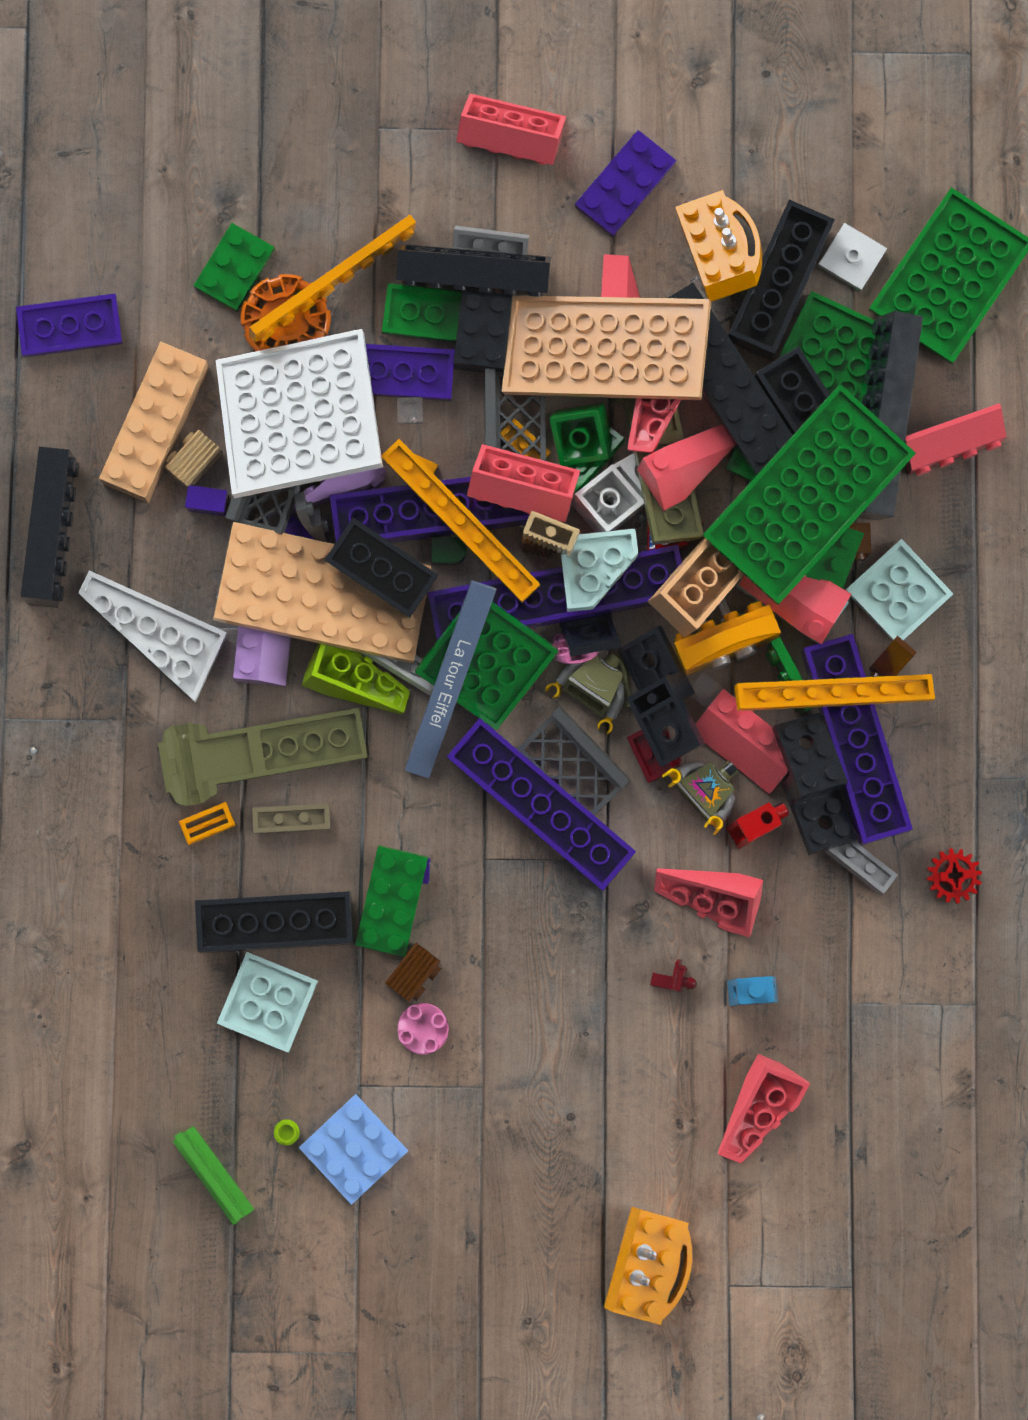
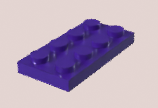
(625, 183)
(69, 325)
(411, 371)

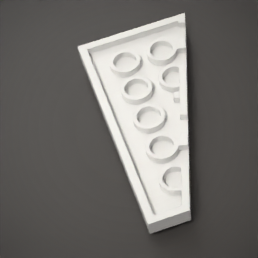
(168, 638)

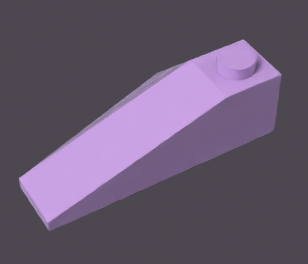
(344, 484)

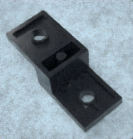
(661, 696)
(814, 783)

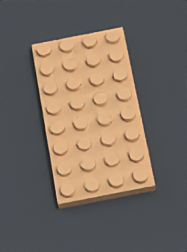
(607, 347)
(291, 591)

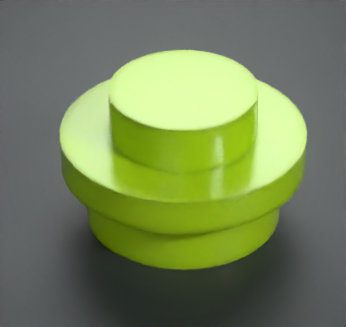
(286, 1132)

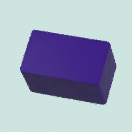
(206, 500)

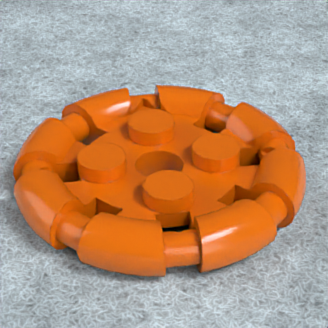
(298, 327)

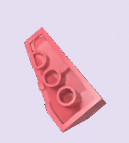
(618, 277)
(650, 423)
(683, 465)
(809, 606)
(721, 896)
(763, 1102)

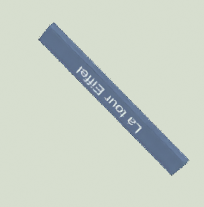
(450, 679)

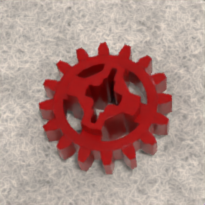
(953, 864)

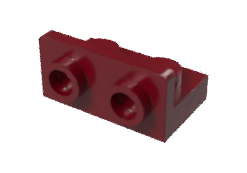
(647, 759)

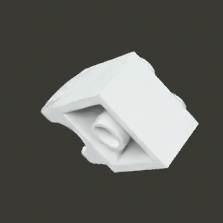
(617, 485)

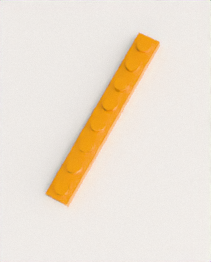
(325, 284)
(460, 520)
(834, 692)

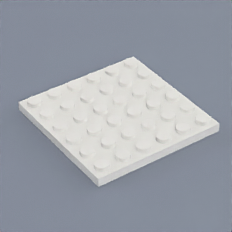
(298, 413)

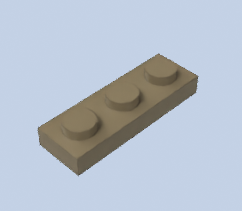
(291, 818)

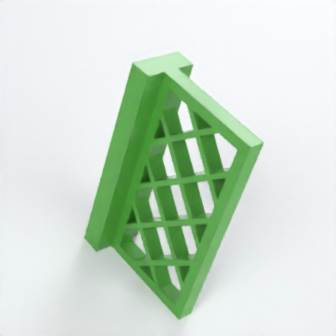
(213, 1174)

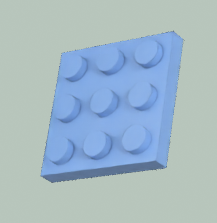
(353, 1149)

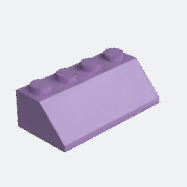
(261, 657)

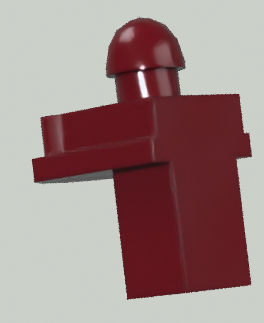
(676, 981)

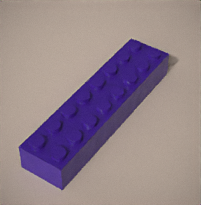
(402, 516)
(860, 744)
(541, 804)

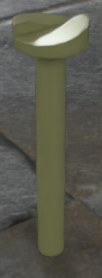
(625, 680)

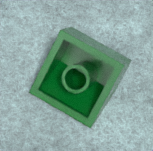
(581, 434)

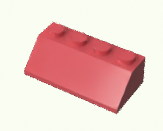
(510, 129)
(956, 439)
(523, 483)
(743, 741)

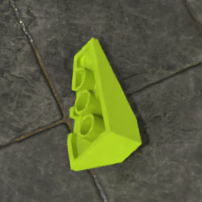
(353, 678)

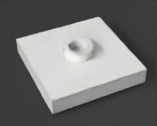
(852, 257)

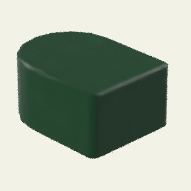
(447, 551)

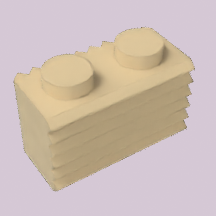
(193, 459)
(550, 533)

